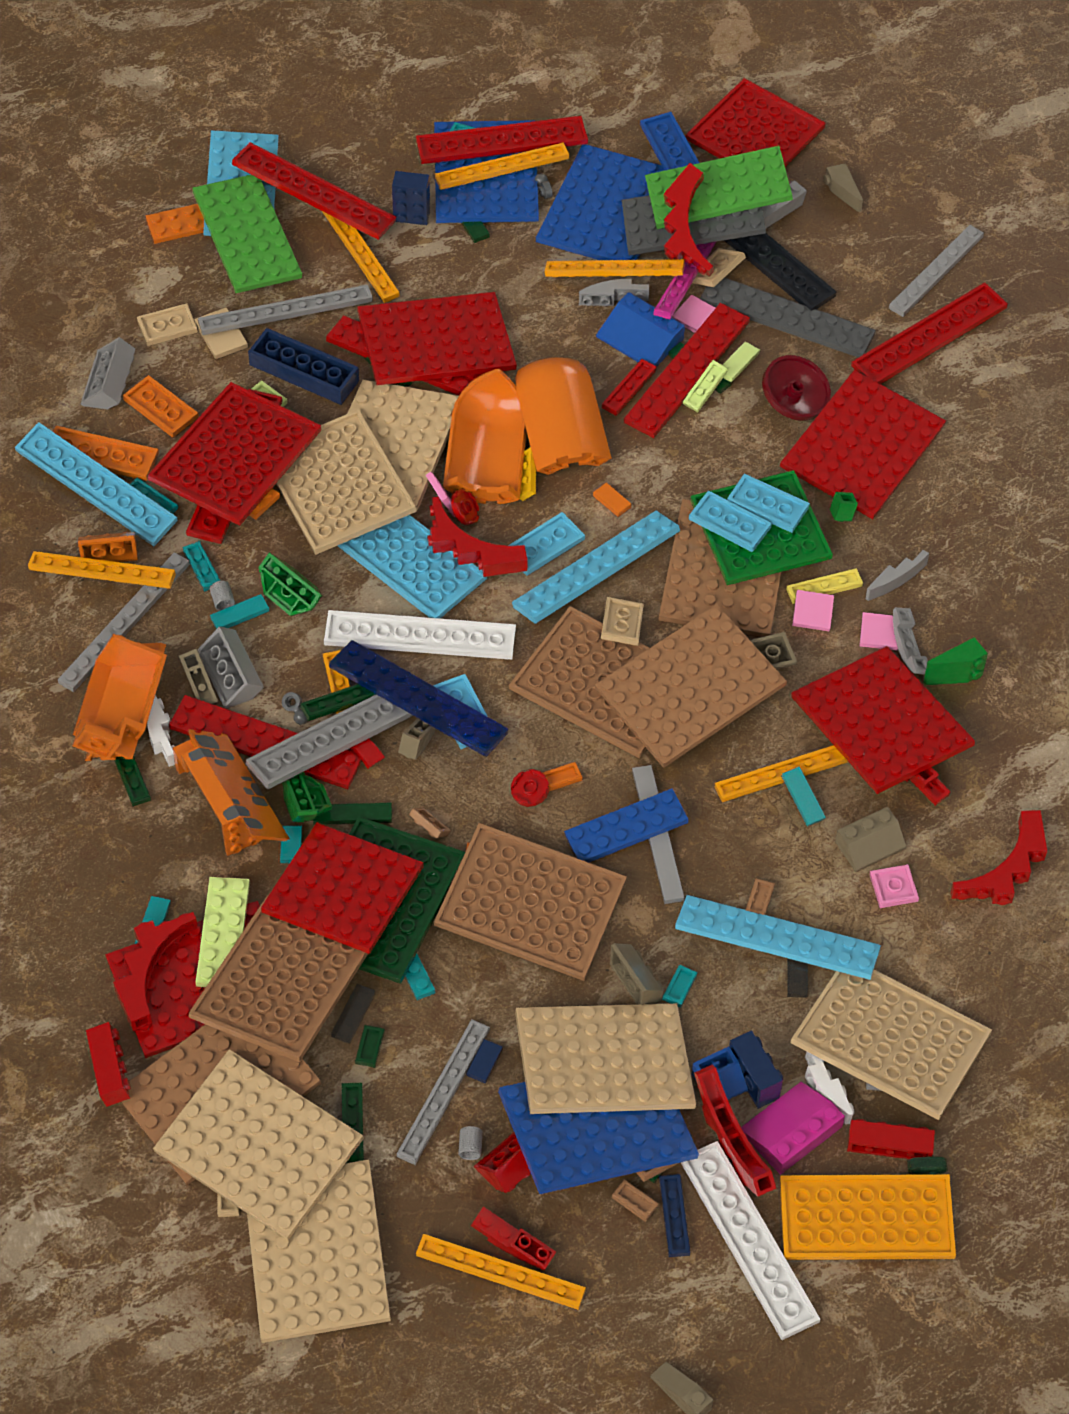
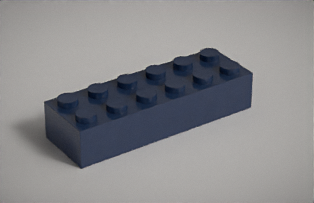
(303, 366)

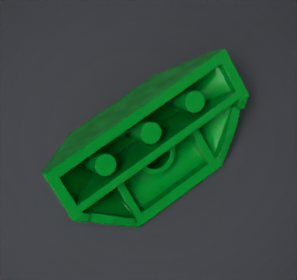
(287, 586)
(305, 798)

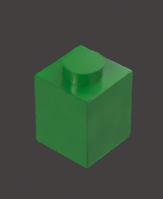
(843, 506)

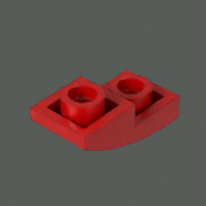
(368, 753)

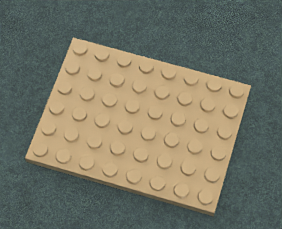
(409, 427)
(343, 485)
(893, 1039)
(604, 1058)
(258, 1144)
(328, 1269)

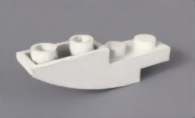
(158, 731)
(820, 1081)

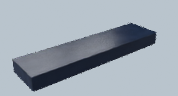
(674, 1215)

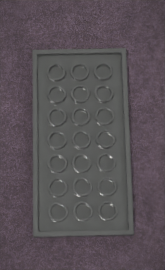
(644, 236)

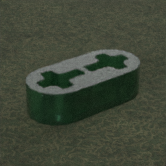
(927, 1165)

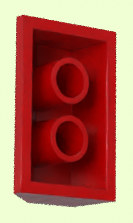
(504, 1165)

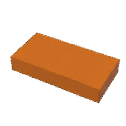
(612, 499)
(563, 776)

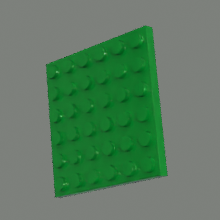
(778, 549)

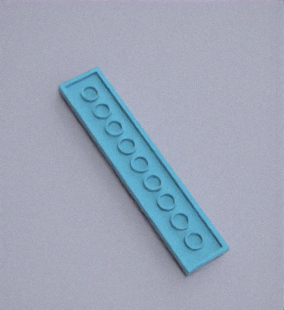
(96, 484)
(595, 566)
(778, 937)

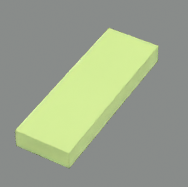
(740, 360)
(705, 386)

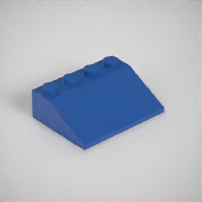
(640, 333)

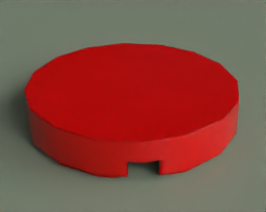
(465, 507)
(530, 788)

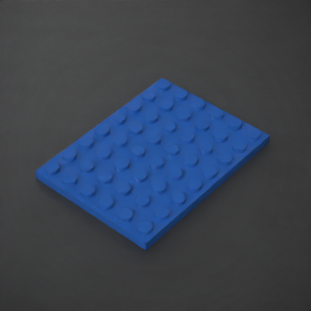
(495, 199)
(589, 207)
(594, 1146)

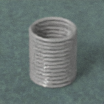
(222, 595)
(470, 1143)

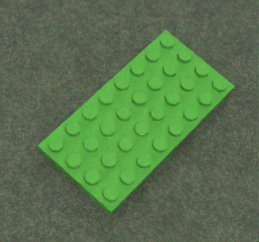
(728, 185)
(247, 233)

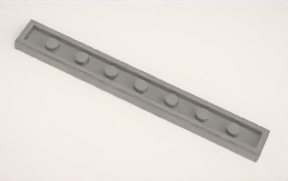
(659, 844)
(443, 1092)

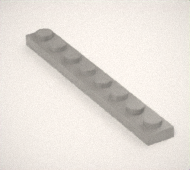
(936, 271)

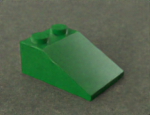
(957, 665)

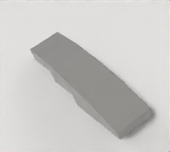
(894, 578)

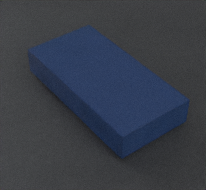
(484, 1061)

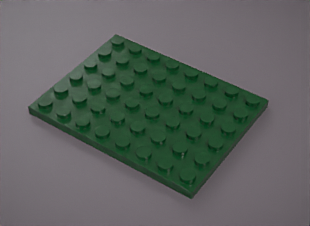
(416, 913)

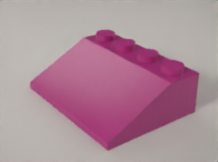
(793, 1126)

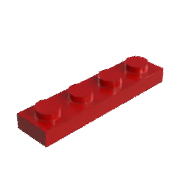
(628, 387)

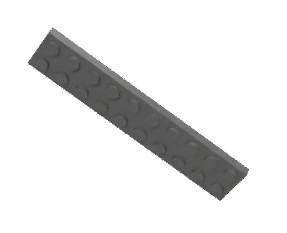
(791, 317)

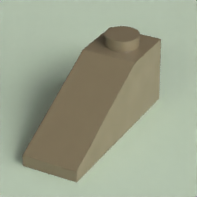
(842, 185)
(198, 676)
(416, 739)
(682, 1390)

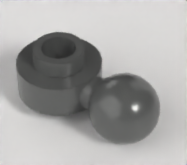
(544, 186)
(299, 716)

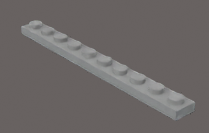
(285, 309)
(120, 625)

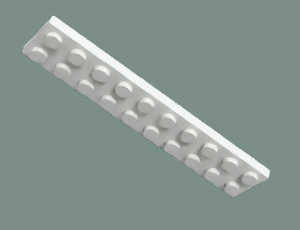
(421, 634)
(750, 1242)

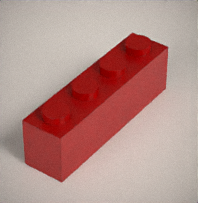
(108, 1064)
(890, 1140)

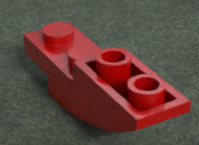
(930, 785)
(513, 1241)

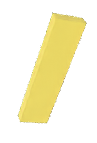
(827, 584)

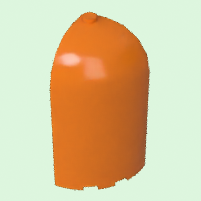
(561, 414)
(487, 440)

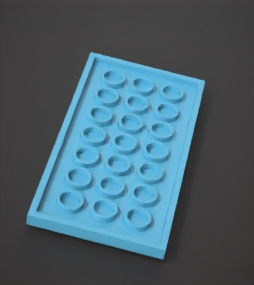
(225, 147)
(406, 563)

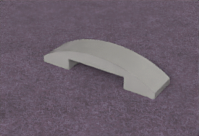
(906, 643)

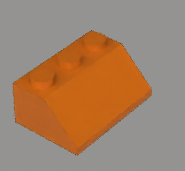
(109, 547)

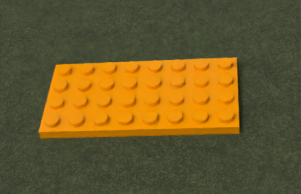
(867, 1217)

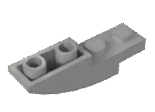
(609, 291)

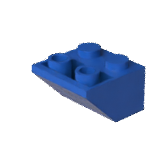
(728, 1071)

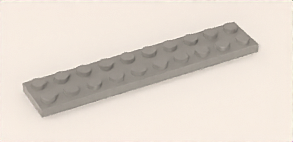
(325, 740)

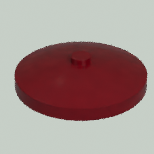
(796, 387)

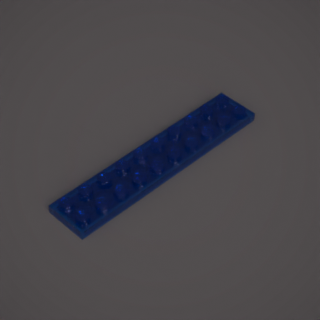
(419, 698)

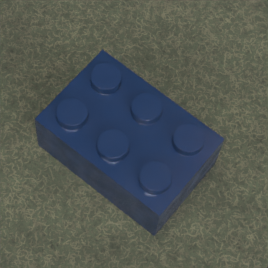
(411, 197)
(760, 1075)

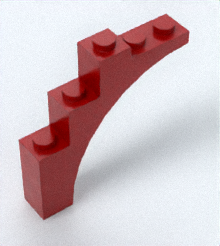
(677, 221)
(490, 557)
(1016, 868)
(140, 963)
(733, 1141)

